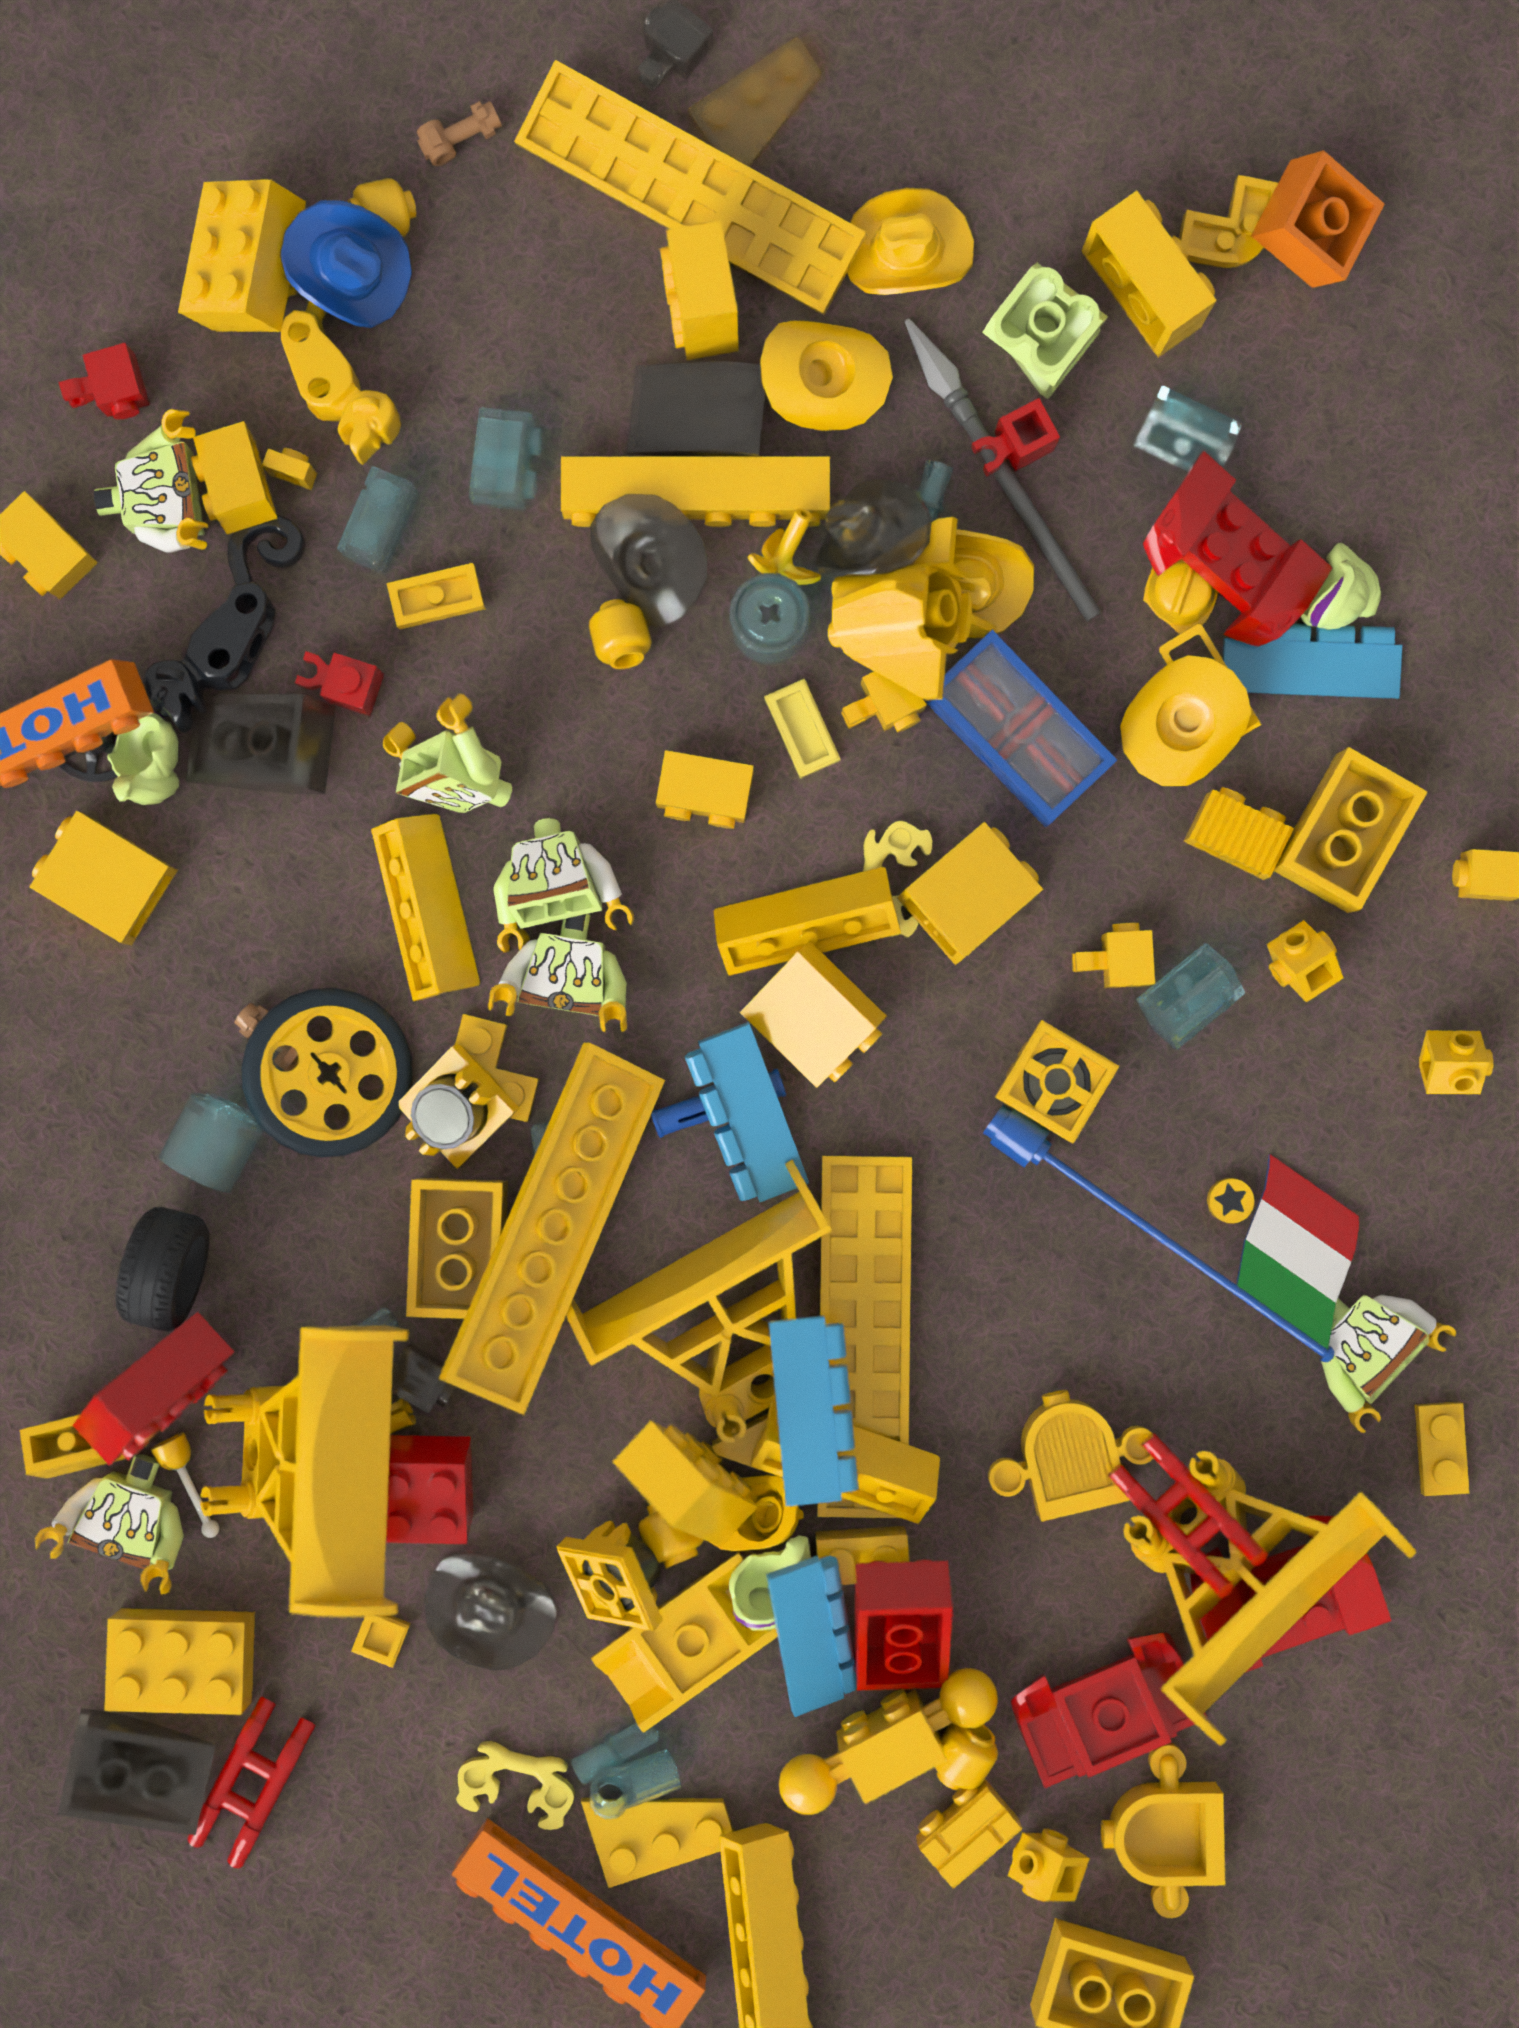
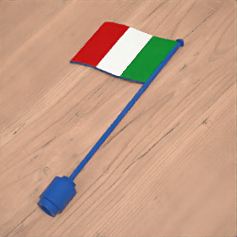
(1290, 1256)

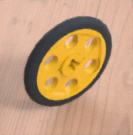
(287, 1025)

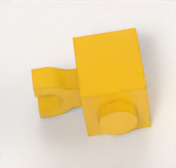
(887, 701)
(1124, 957)

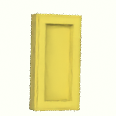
(802, 728)

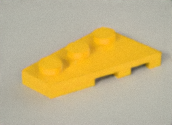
(657, 1835)

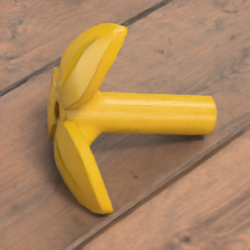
(780, 549)

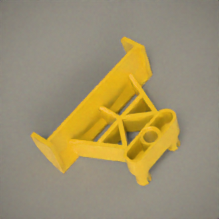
(699, 1277)
(320, 1467)
(1276, 1605)

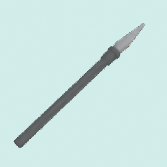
(945, 381)

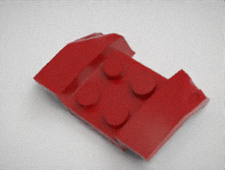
(1236, 554)
(1350, 1604)
(1102, 1714)

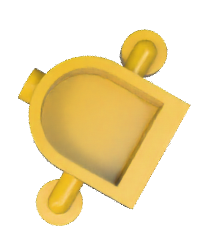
(1068, 1458)
(1169, 1832)

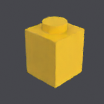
(1487, 875)

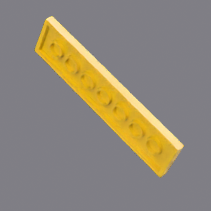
(552, 1229)

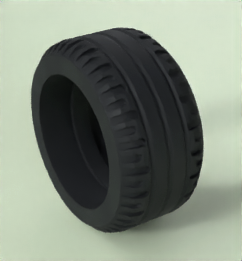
(162, 1269)

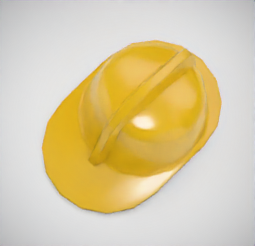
(1180, 596)
(770, 1522)

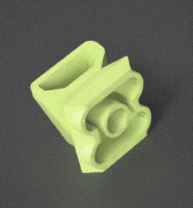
(1045, 327)

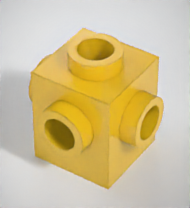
(1300, 952)
(1454, 1062)
(1048, 1866)

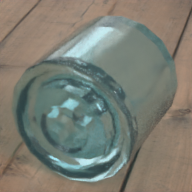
(772, 641)
(211, 1141)

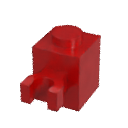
(111, 381)
(1020, 438)
(344, 682)

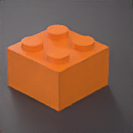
(1318, 219)

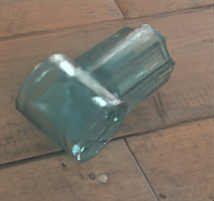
(638, 1782)

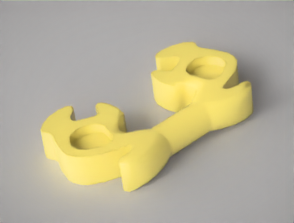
(899, 841)
(477, 1778)

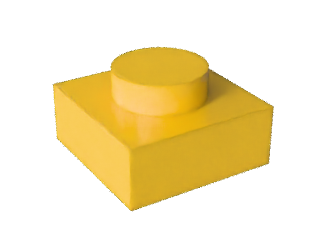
(290, 467)

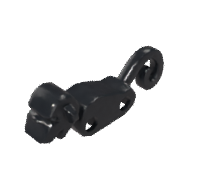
(227, 633)

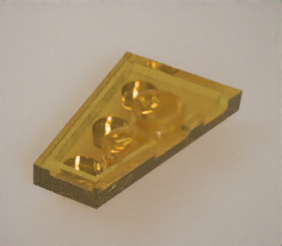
(755, 104)

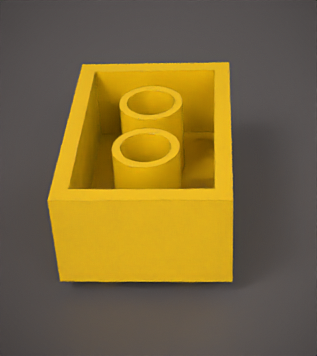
(235, 259)
(1149, 273)
(700, 290)
(1349, 830)
(451, 1242)
(686, 1482)
(179, 1661)
(1108, 1982)

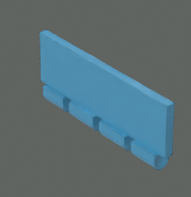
(1323, 667)
(749, 1103)
(806, 1420)
(813, 1633)

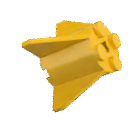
(909, 617)

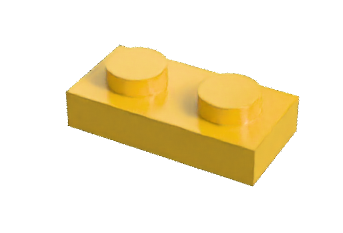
(435, 596)
(1442, 1448)

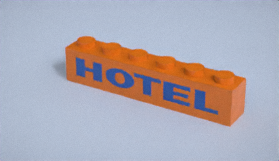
(70, 719)
(579, 1927)

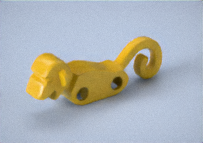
(321, 369)

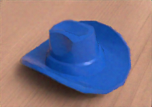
(347, 262)

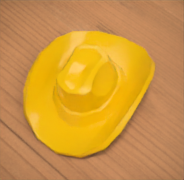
(911, 243)
(824, 374)
(995, 575)
(1185, 721)

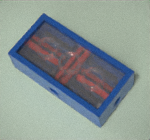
(1020, 729)

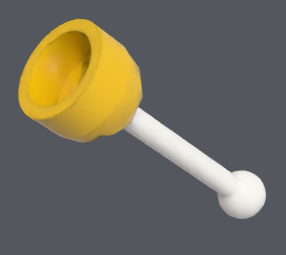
(174, 1455)

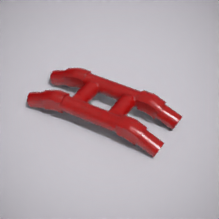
(1217, 1516)
(275, 1772)

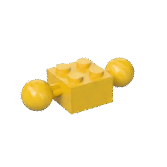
(888, 1743)

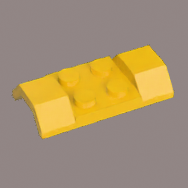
(685, 1652)

